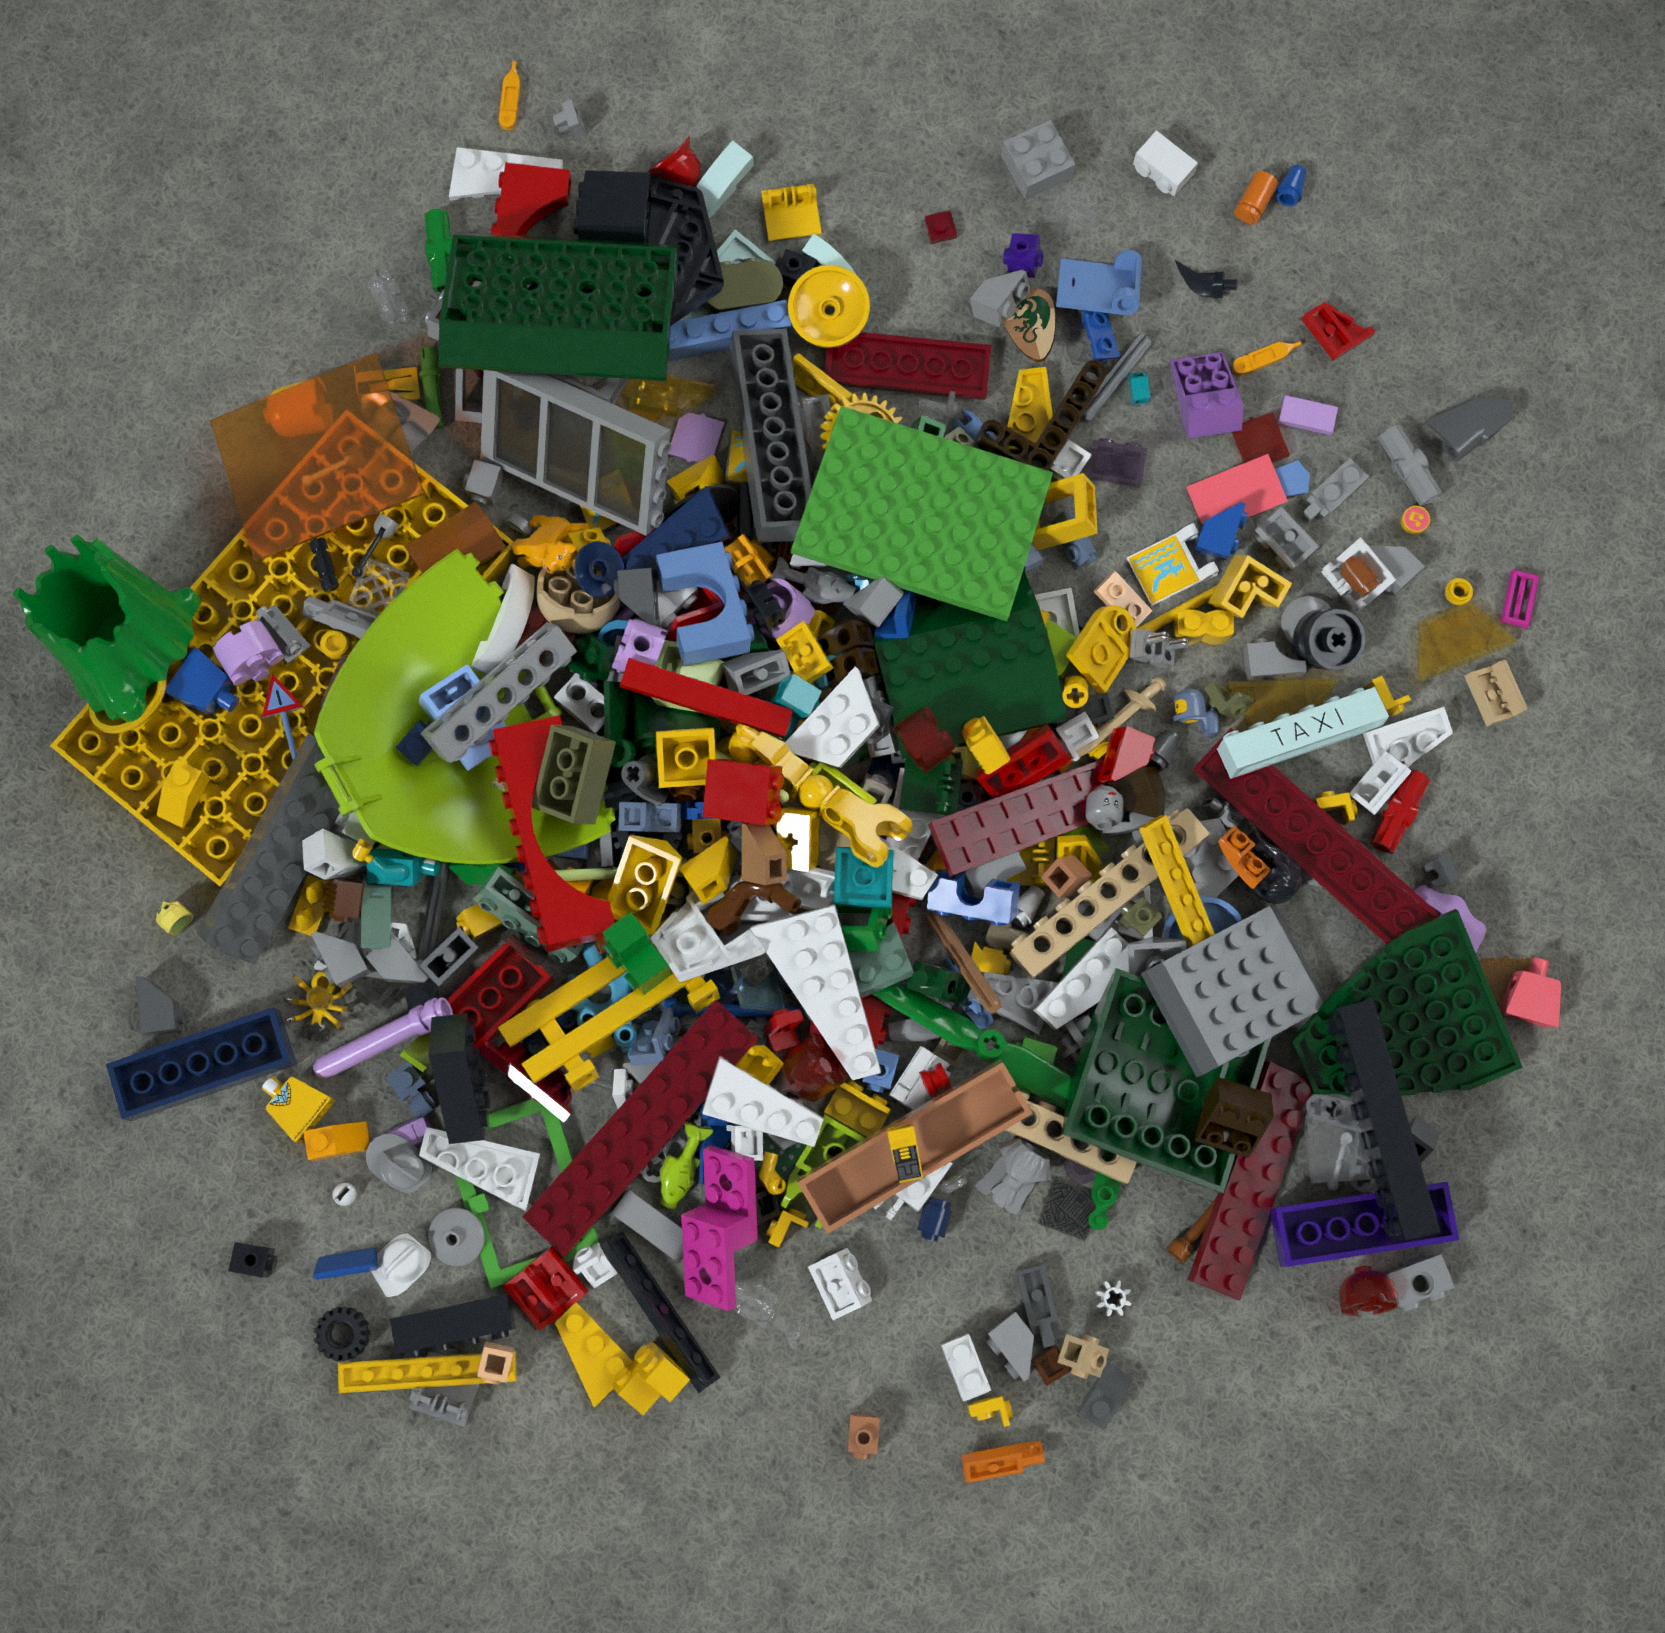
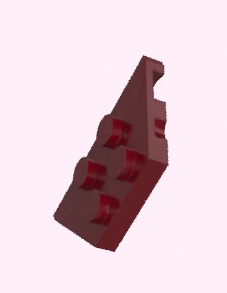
(550, 1091)

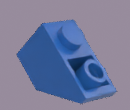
(1219, 532)

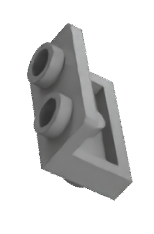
(1287, 539)

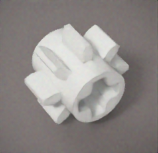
(1105, 1295)

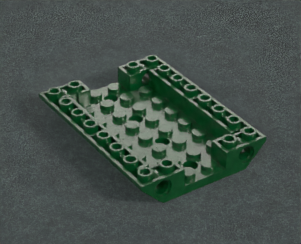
(556, 324)

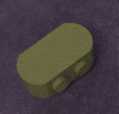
(746, 286)

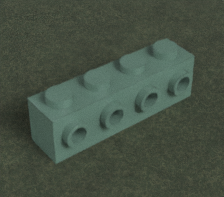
(510, 903)

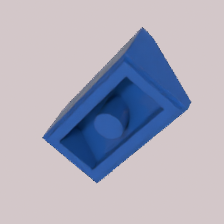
(346, 1263)

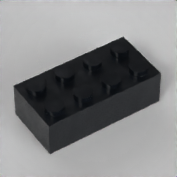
(458, 1078)

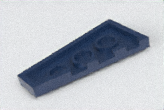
(691, 526)

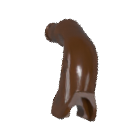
(727, 913)

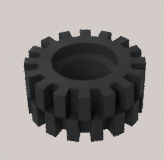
(324, 1333)

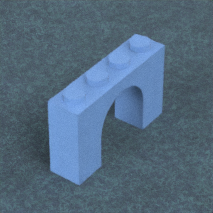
(707, 568)

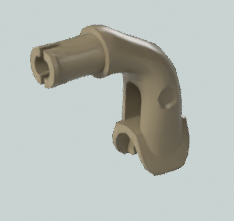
(1002, 936)

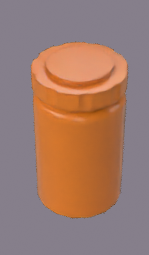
(1256, 197)

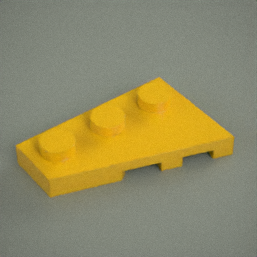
(592, 1352)

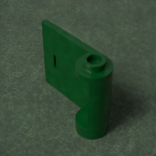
(652, 718)
(620, 723)

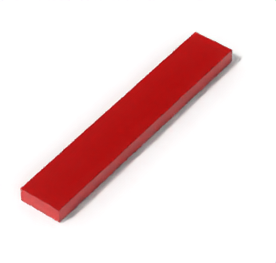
(706, 698)

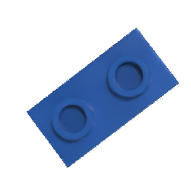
(1101, 336)

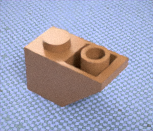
(762, 855)

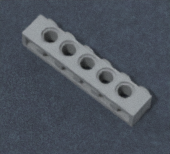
(505, 675)

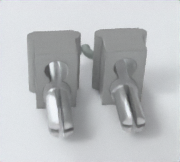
(1155, 647)

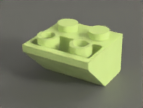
(706, 671)

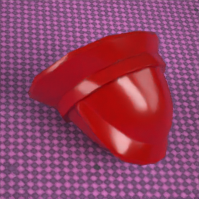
(679, 166)

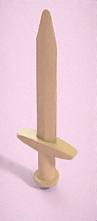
(1136, 702)

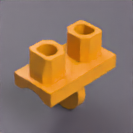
(747, 562)

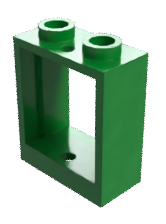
(866, 937)

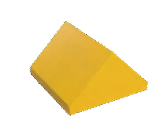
(684, 756)

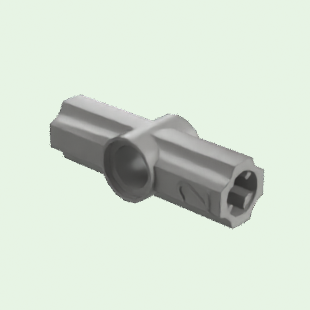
(1410, 465)

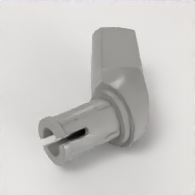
(912, 1031)

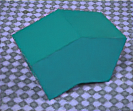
(1139, 388)

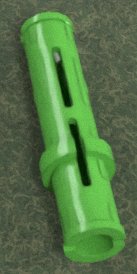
(431, 384)

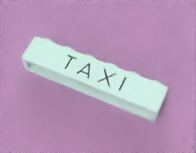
(1302, 732)

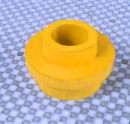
(1462, 584)

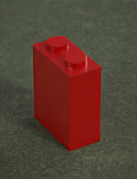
(743, 791)

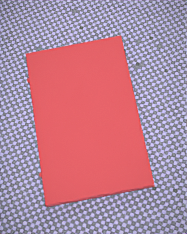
(1249, 483)

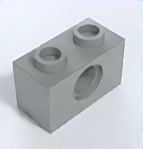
(1435, 1277)

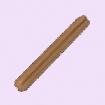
(964, 962)

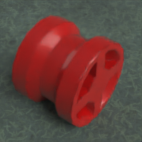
(935, 1080)

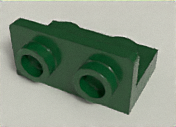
(592, 657)

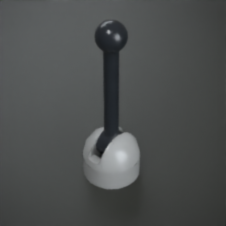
(384, 528)

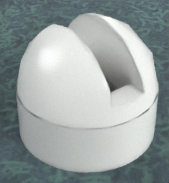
(348, 1197)

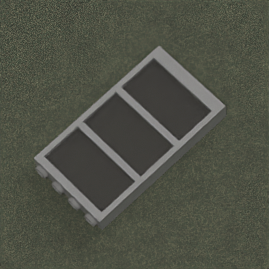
(576, 446)

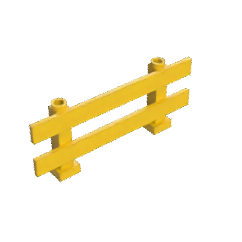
(566, 1048)

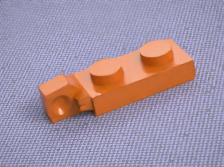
(1001, 1461)

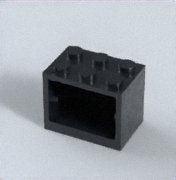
(613, 206)

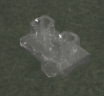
(605, 1073)

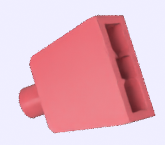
(1532, 996)

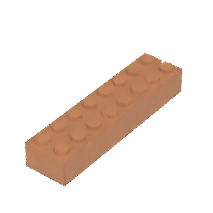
(943, 1131)

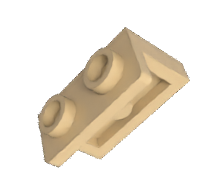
(1496, 693)

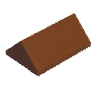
(467, 530)

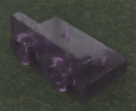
(1117, 462)

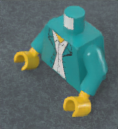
(393, 866)

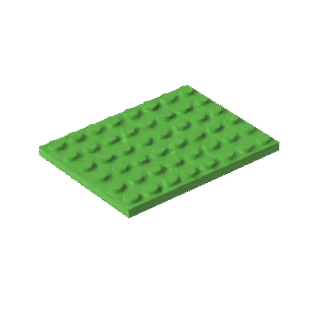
(922, 513)

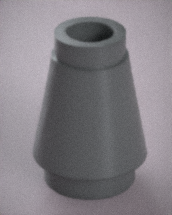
(1163, 750)

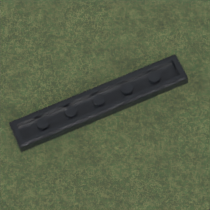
(660, 1311)

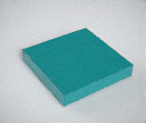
(860, 883)

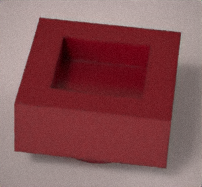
(940, 227)

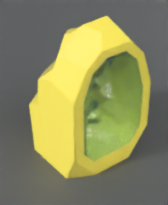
(173, 917)

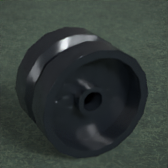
(1329, 639)

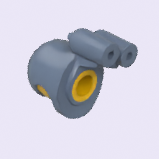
(1191, 709)

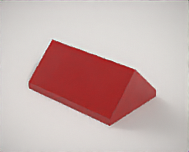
(1029, 763)

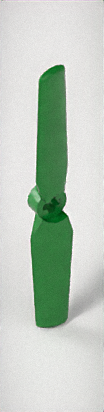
(1024, 1066)

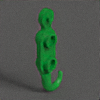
(1103, 1194)

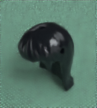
(1285, 873)

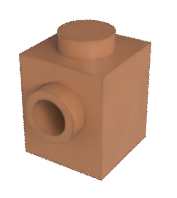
(1066, 876)
(863, 1435)

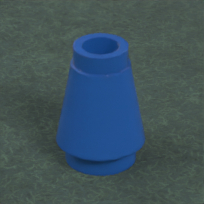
(1291, 186)

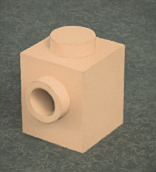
(495, 1363)

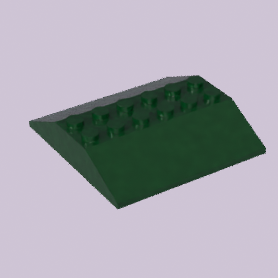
(973, 668)
(1139, 1091)

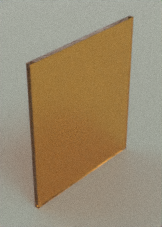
(316, 457)

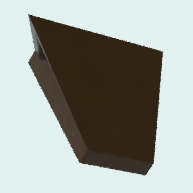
(1142, 792)

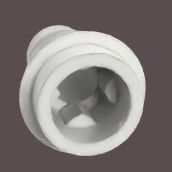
(1028, 905)

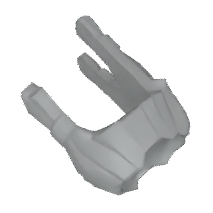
(1018, 1170)

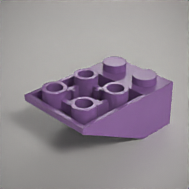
(1207, 395)

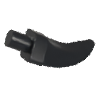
(1206, 284)

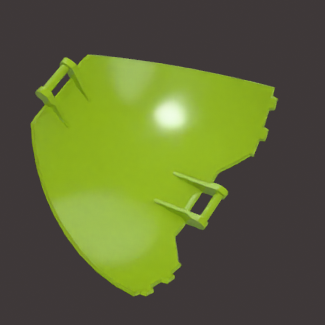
(373, 704)

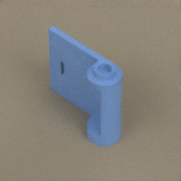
(1100, 285)

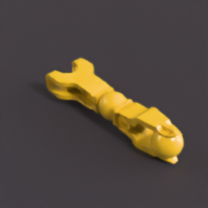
(837, 806)

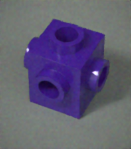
(1023, 254)

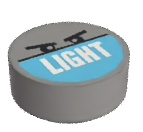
(519, 526)

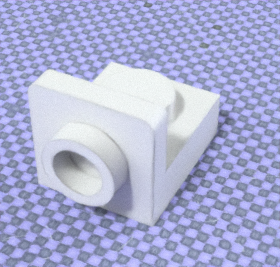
(622, 1086)
(746, 1141)

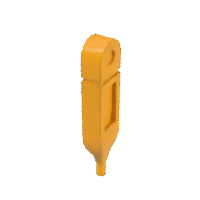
(510, 99)
(1263, 357)

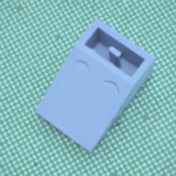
(443, 696)

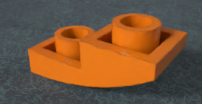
(1238, 852)

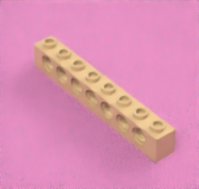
(1034, 962)

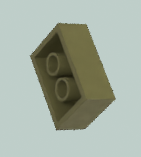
(573, 774)

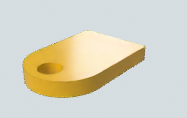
(1102, 647)

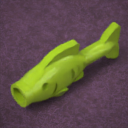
(679, 1172)

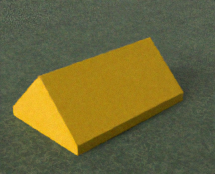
(644, 881)

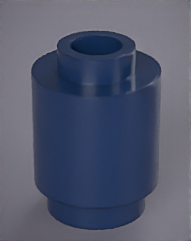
(934, 1219)

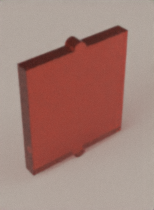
(1259, 438)

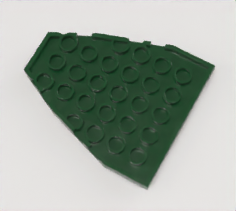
(1431, 1010)

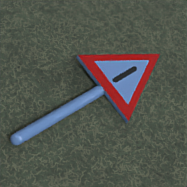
(280, 701)

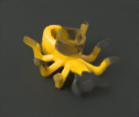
(320, 1000)

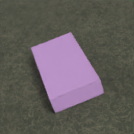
(1308, 415)

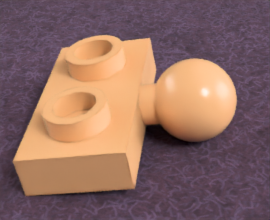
(1116, 591)

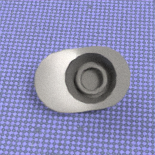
(397, 1163)

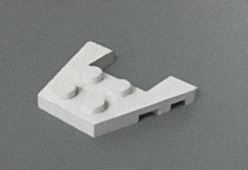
(693, 946)

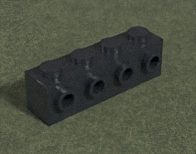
(452, 1324)

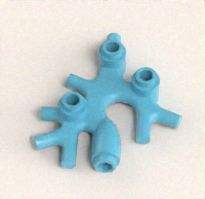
(619, 989)

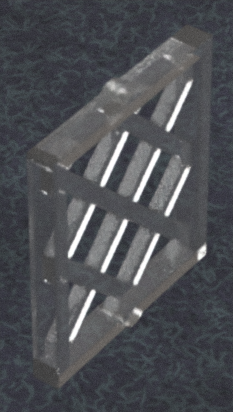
(387, 568)

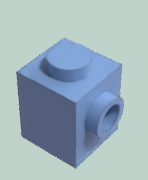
(883, 1080)

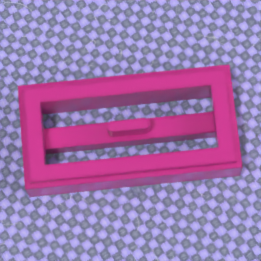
(1514, 621)

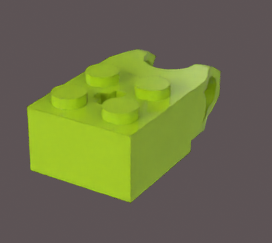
(831, 1136)

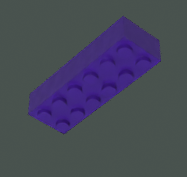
(1350, 1228)

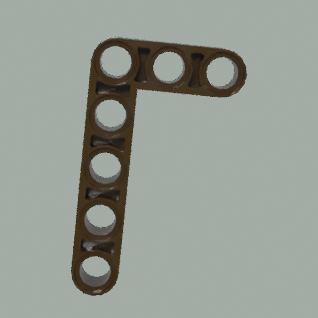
(1055, 428)

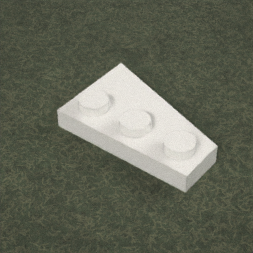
(1409, 737)

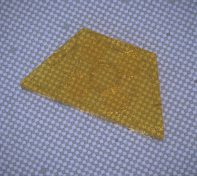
(669, 397)
(1457, 639)
(1281, 697)

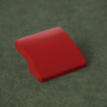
(545, 1288)

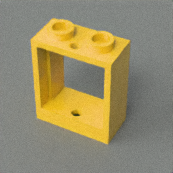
(1085, 513)

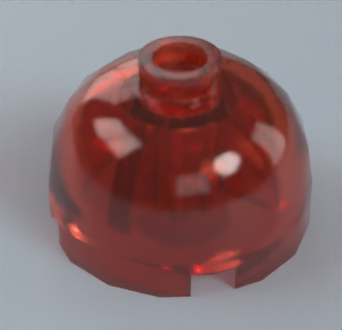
(1366, 1292)

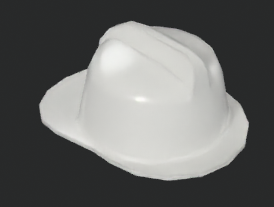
(401, 1264)

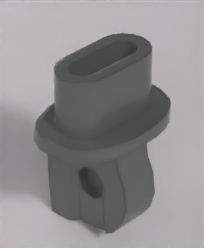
(1224, 810)

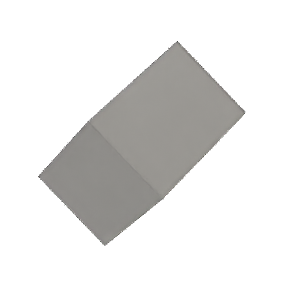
(874, 601)

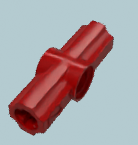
(1400, 812)

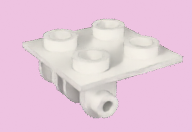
(1332, 573)

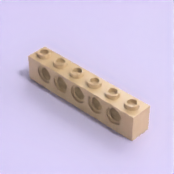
(1116, 1168)

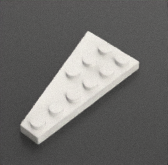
(818, 969)

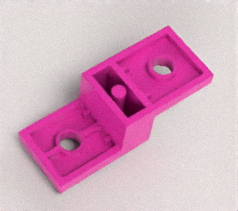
(719, 1227)

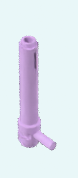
(414, 1023)

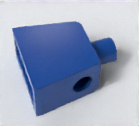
(202, 685)

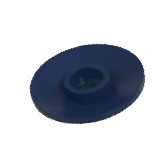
(605, 561)

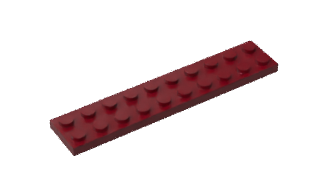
(1319, 846)
(638, 1129)

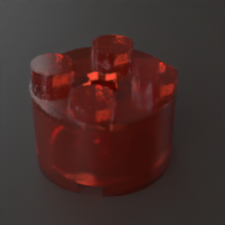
(923, 740)
(813, 1068)

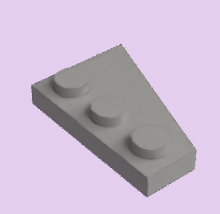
(1018, 998)

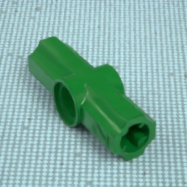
(438, 246)

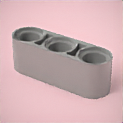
(650, 1224)

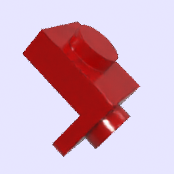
(781, 1030)

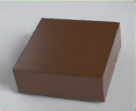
(1047, 1365)

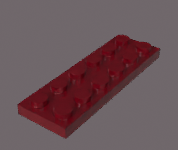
(911, 365)

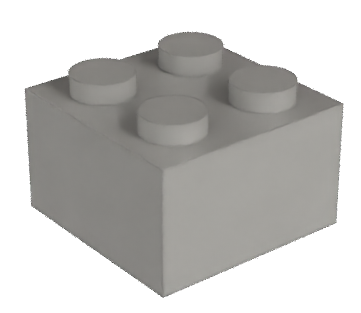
(1037, 159)

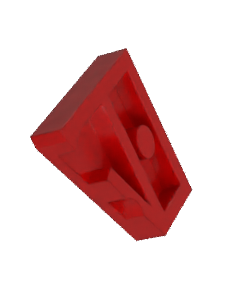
(1335, 330)

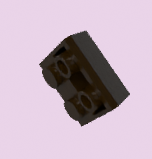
(1234, 1117)

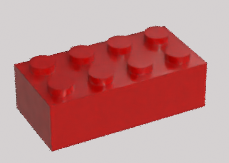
(499, 992)

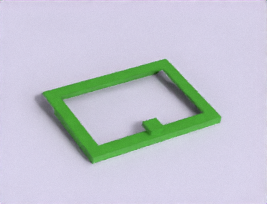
(478, 1203)

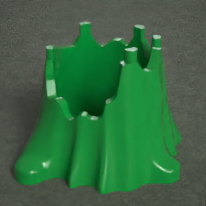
(108, 625)

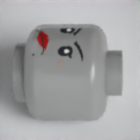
(1104, 807)

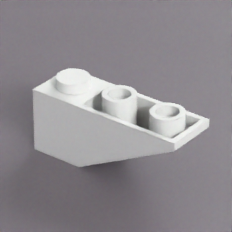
(330, 856)

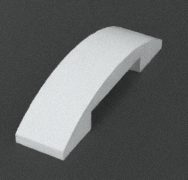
(509, 621)

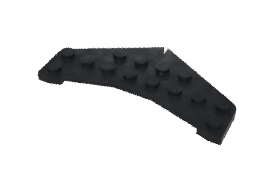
(682, 219)

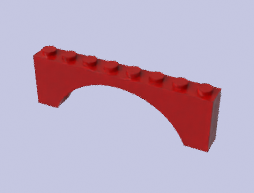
(528, 197)
(563, 912)

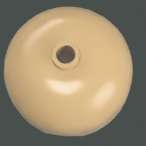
(569, 606)

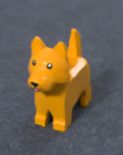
(548, 544)

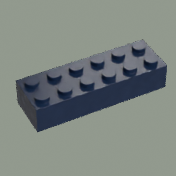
(201, 1064)

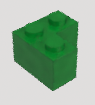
(632, 950)

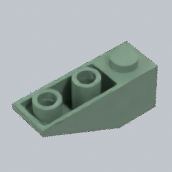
(376, 915)

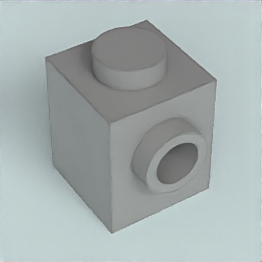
(483, 483)

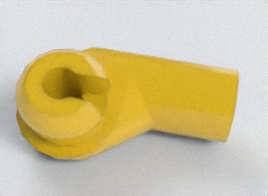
(768, 1175)

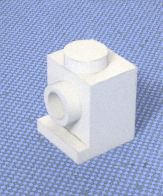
(877, 787)

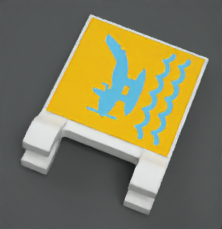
(1169, 566)

